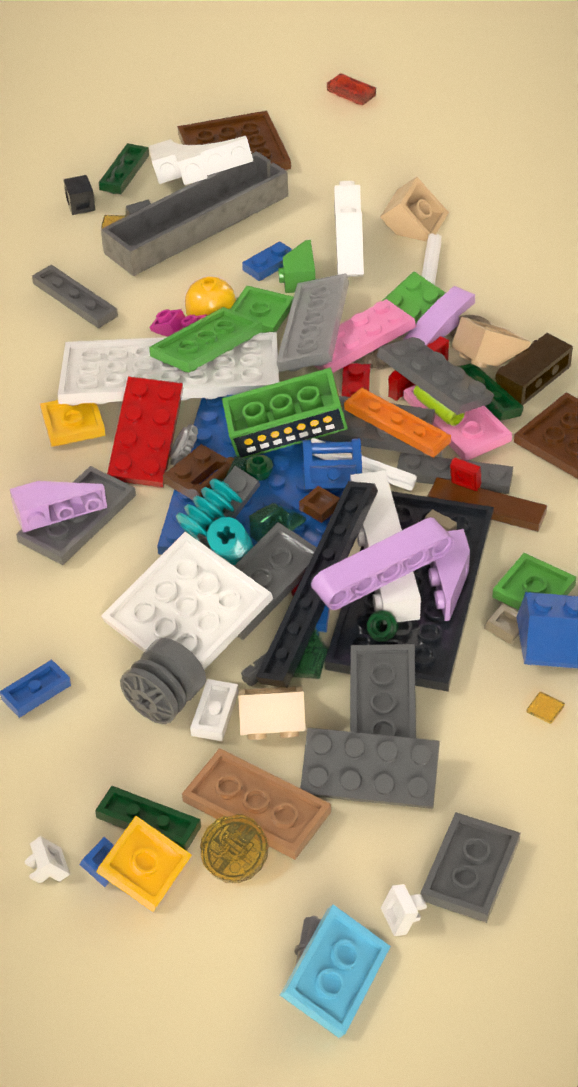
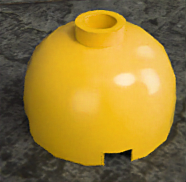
(208, 296)

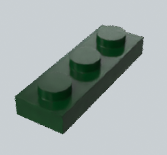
(124, 168)
(503, 404)
(121, 807)

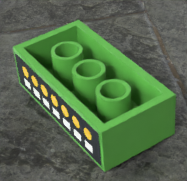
(284, 413)

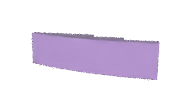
(442, 315)

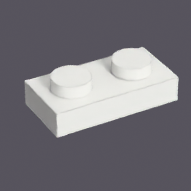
(214, 710)

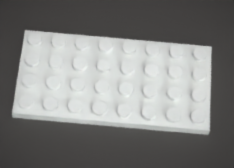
(100, 369)

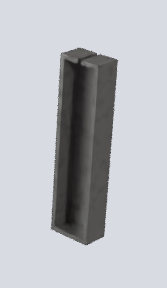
(193, 214)

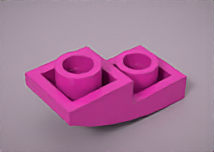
(172, 321)

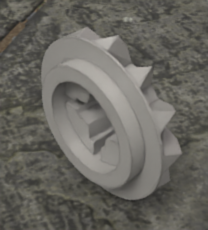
(183, 443)

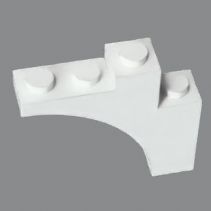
(197, 161)
(348, 229)

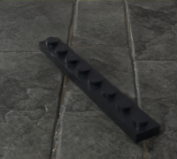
(306, 605)

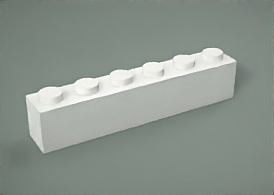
(382, 521)

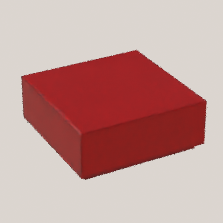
(465, 474)

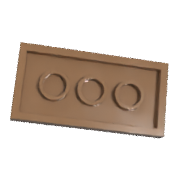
(281, 809)

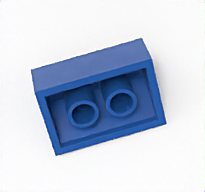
(549, 629)

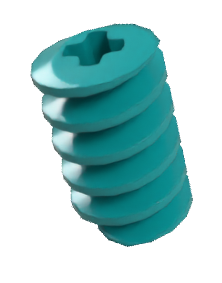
(207, 508)
(229, 531)

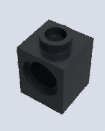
(79, 194)

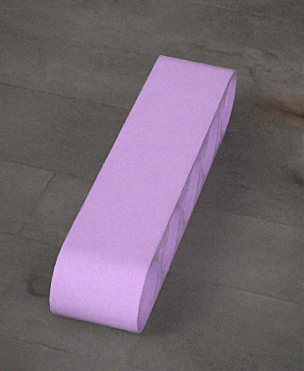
(382, 563)

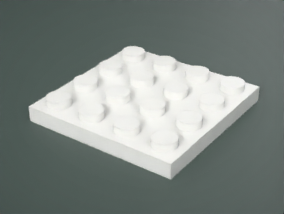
(188, 599)

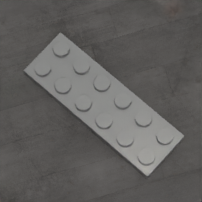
(313, 323)

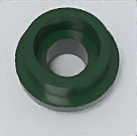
(259, 467)
(374, 629)

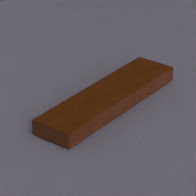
(506, 507)

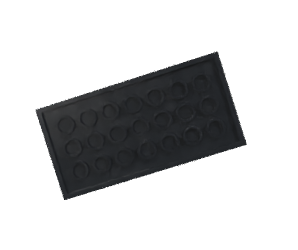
(434, 638)

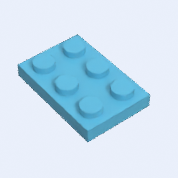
(335, 971)

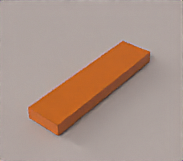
(397, 422)

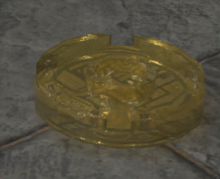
(234, 848)

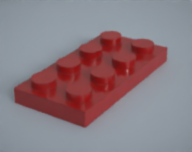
(145, 431)

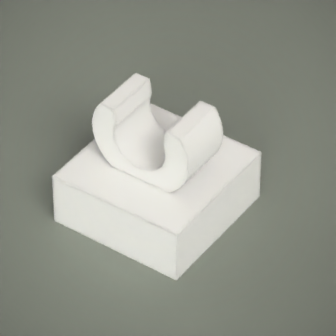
(48, 859)
(401, 909)

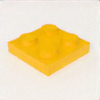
(71, 423)
(144, 863)

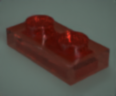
(351, 89)

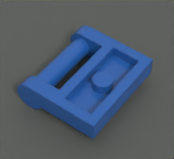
(330, 474)

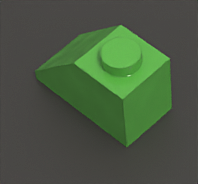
(297, 267)

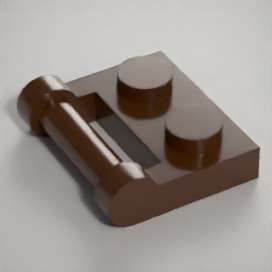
(195, 468)

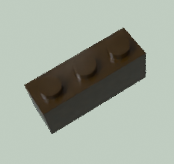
(535, 368)

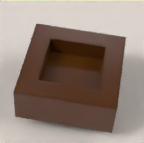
(319, 504)

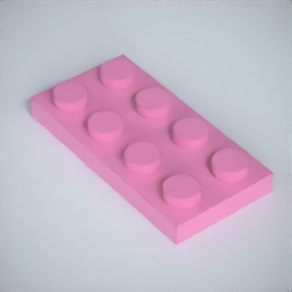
(368, 332)
(474, 435)

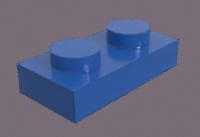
(266, 261)
(35, 688)

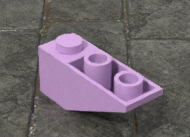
(52, 502)
(450, 573)

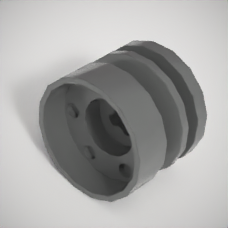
(163, 680)

